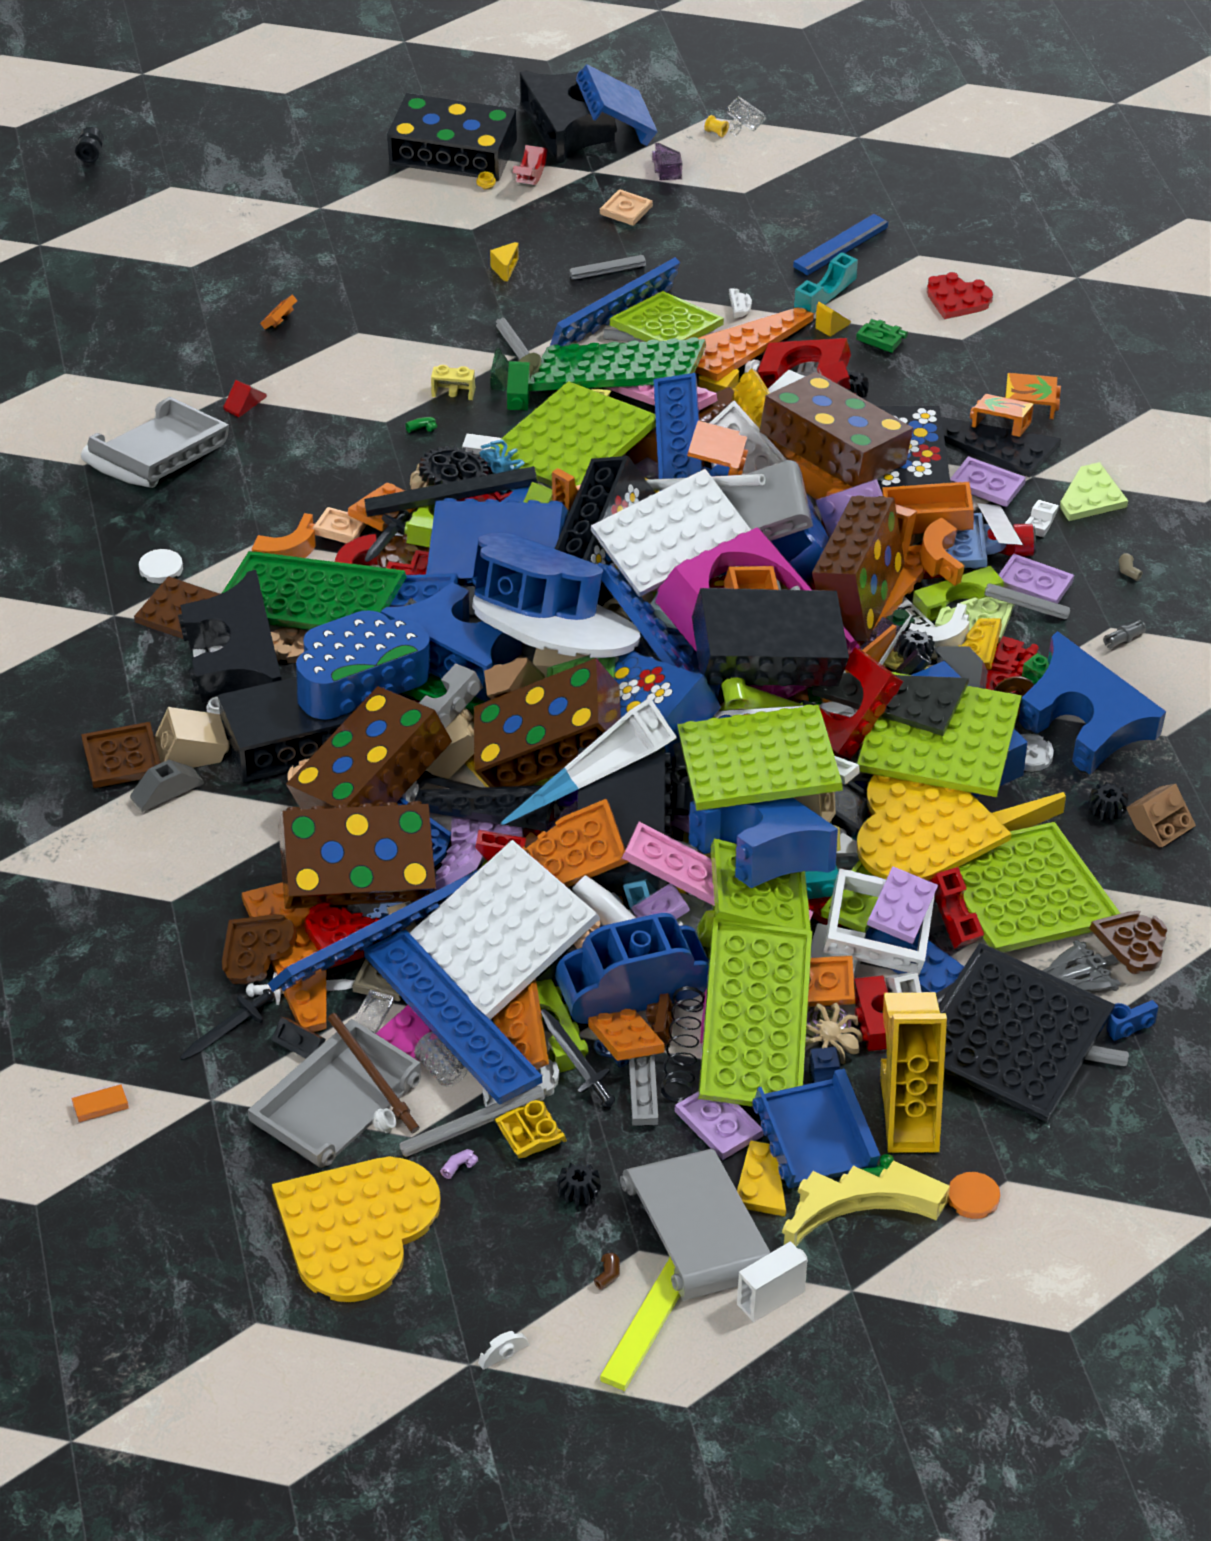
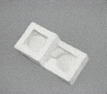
(1042, 516)

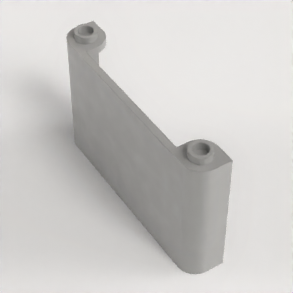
(164, 443)
(778, 505)
(332, 1096)
(697, 1220)

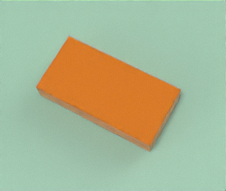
(100, 1103)

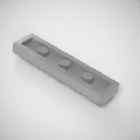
(643, 1090)

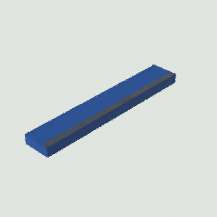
(841, 243)

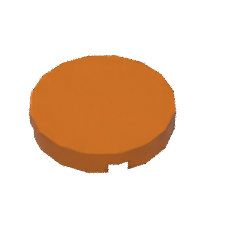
(974, 1195)

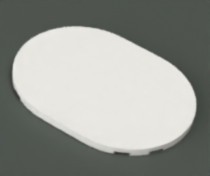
(596, 636)

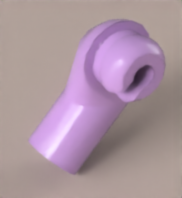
(457, 1160)

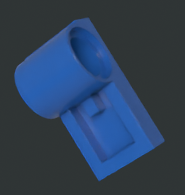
(1127, 1021)

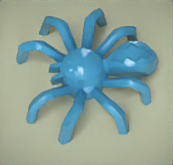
(499, 463)

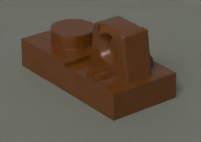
(661, 1015)

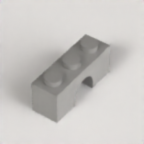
(461, 688)

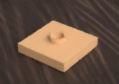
(626, 207)
(338, 526)

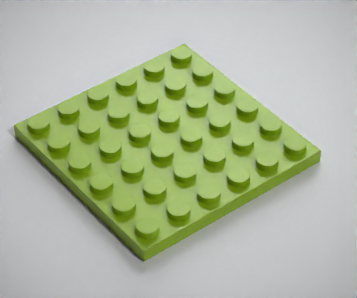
(573, 430)
(758, 757)
(964, 759)
(1033, 890)

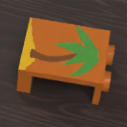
(1034, 389)
(1006, 408)

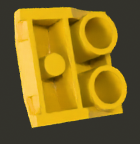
(528, 1129)

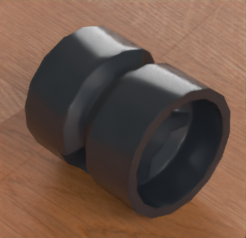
(89, 144)

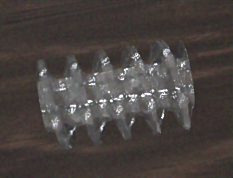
(439, 1060)

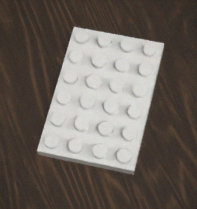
(668, 529)

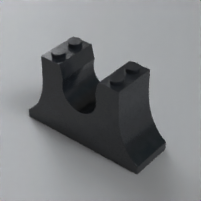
(561, 114)
(240, 625)

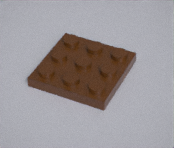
(163, 606)
(120, 754)

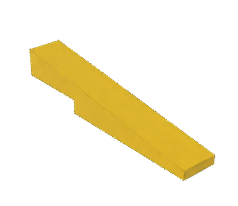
(1031, 813)

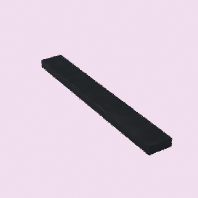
(455, 490)

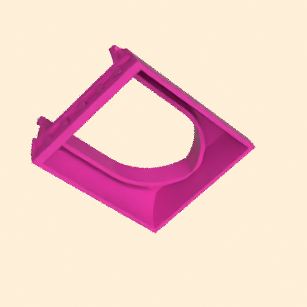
(681, 588)

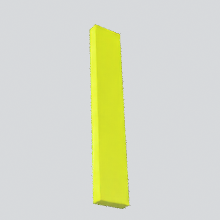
(642, 1331)

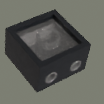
(850, 808)

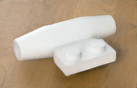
(113, 470)
(604, 903)

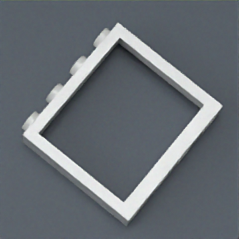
(865, 949)

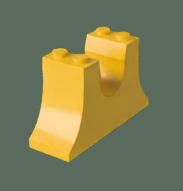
(913, 1071)

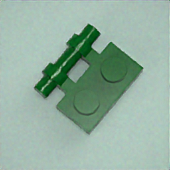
(881, 335)

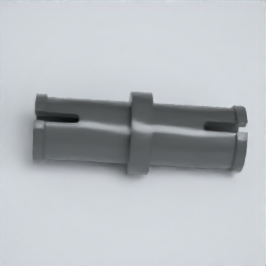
(1124, 634)

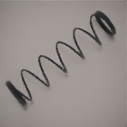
(689, 1009)

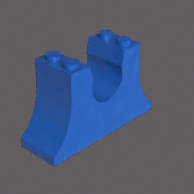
(456, 639)
(1104, 701)
(769, 837)

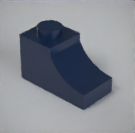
(823, 1064)

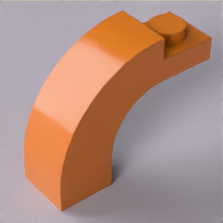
(297, 544)
(933, 557)

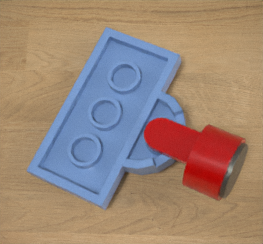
(974, 545)

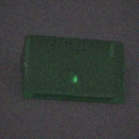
(499, 371)

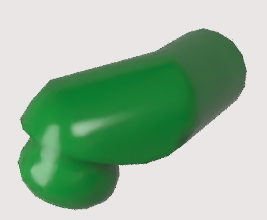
(428, 422)
(885, 1162)

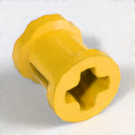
(716, 126)

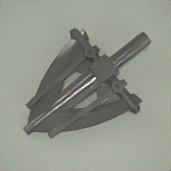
(1088, 964)

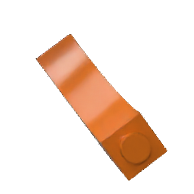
(564, 488)

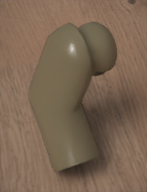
(1126, 567)

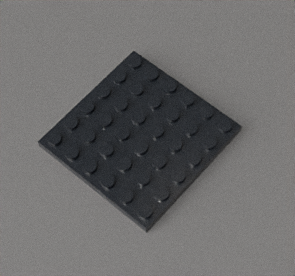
(1018, 1030)

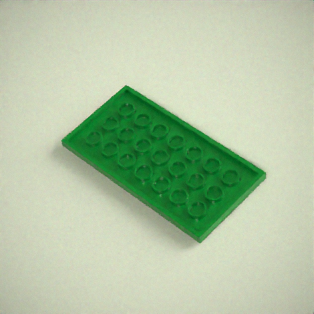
(616, 363)
(316, 591)

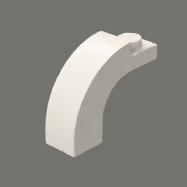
(951, 633)

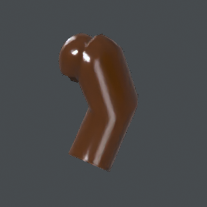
(611, 1270)

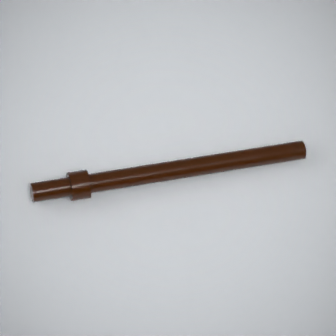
(400, 1108)

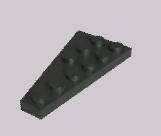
(920, 702)

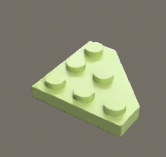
(1092, 493)
(978, 609)

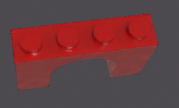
(785, 355)
(878, 690)

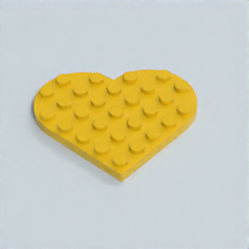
(924, 828)
(353, 1223)

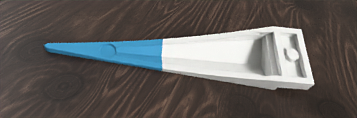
(627, 741)

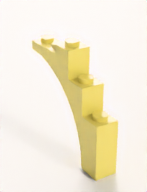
(858, 1191)

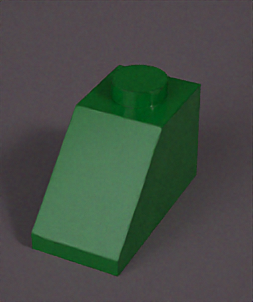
(518, 385)

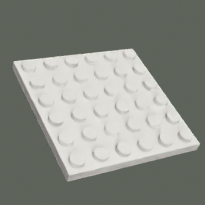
(503, 928)

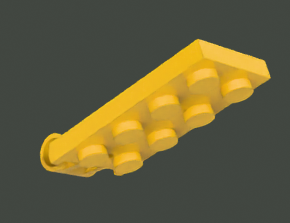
(751, 395)

